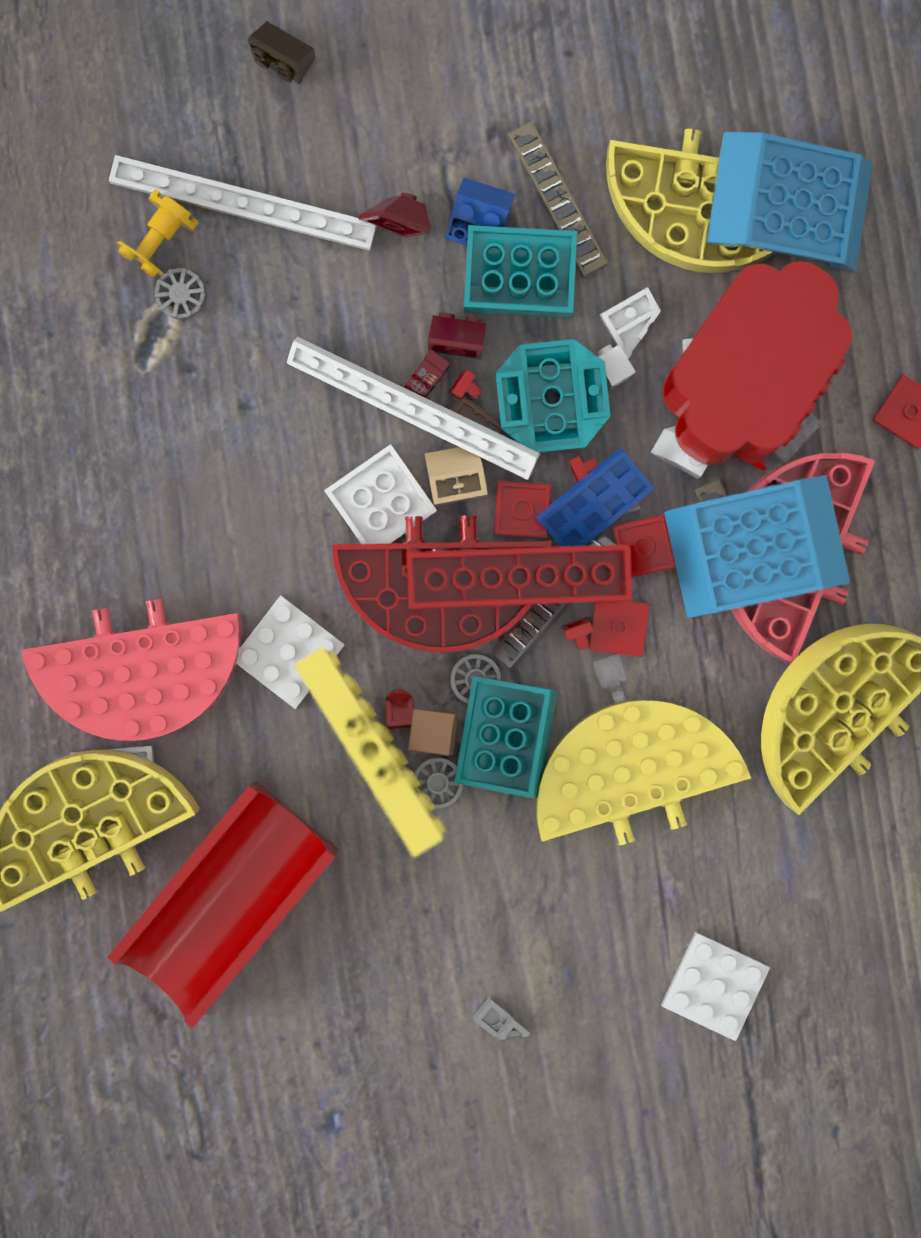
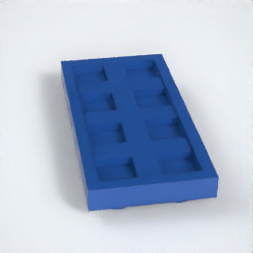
(595, 501)

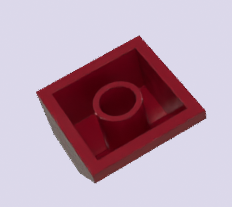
(457, 335)

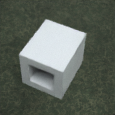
(616, 364)

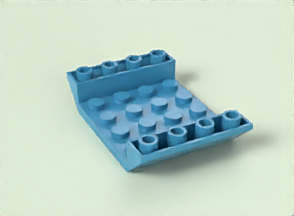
(790, 198)
(757, 546)

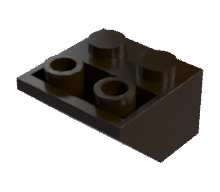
(281, 52)

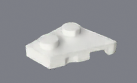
(631, 319)

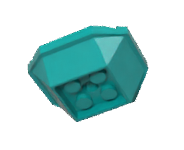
(557, 367)

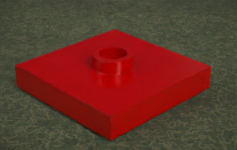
(902, 412)
(517, 509)
(648, 543)
(619, 627)

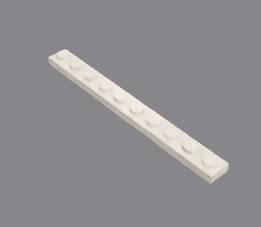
(242, 202)
(412, 408)

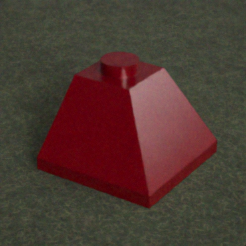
(399, 215)

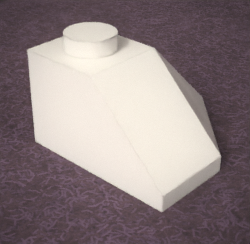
(669, 451)

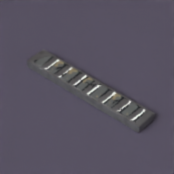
(534, 625)

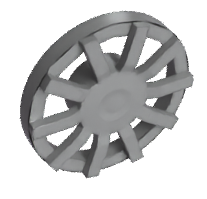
(179, 293)
(472, 672)
(438, 781)

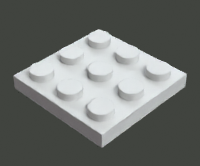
(379, 498)
(281, 642)
(715, 986)

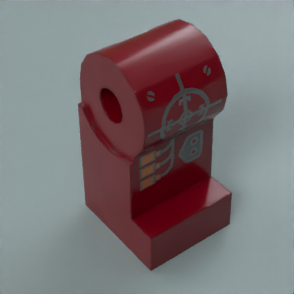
(428, 374)

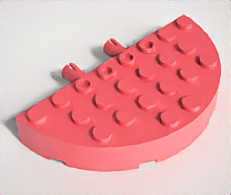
(783, 623)
(138, 679)

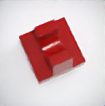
(464, 385)
(581, 469)
(578, 630)

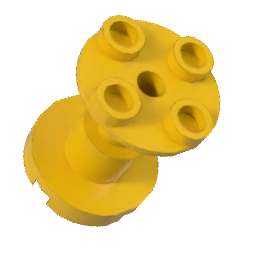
(162, 226)

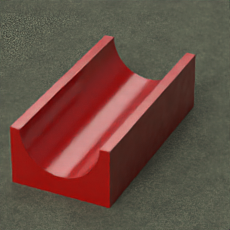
(225, 901)

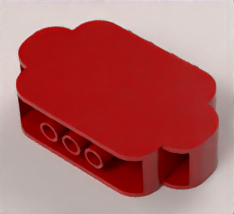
(758, 364)

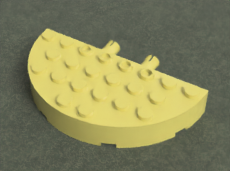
(668, 204)
(835, 705)
(372, 750)
(629, 762)
(81, 815)

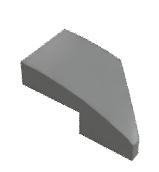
(498, 1021)

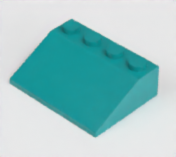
(520, 271)
(506, 736)

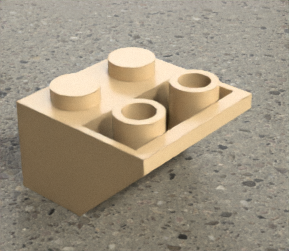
(455, 476)

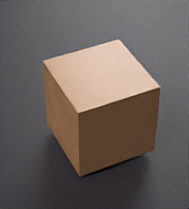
(433, 731)

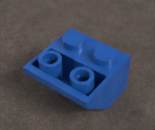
(478, 206)

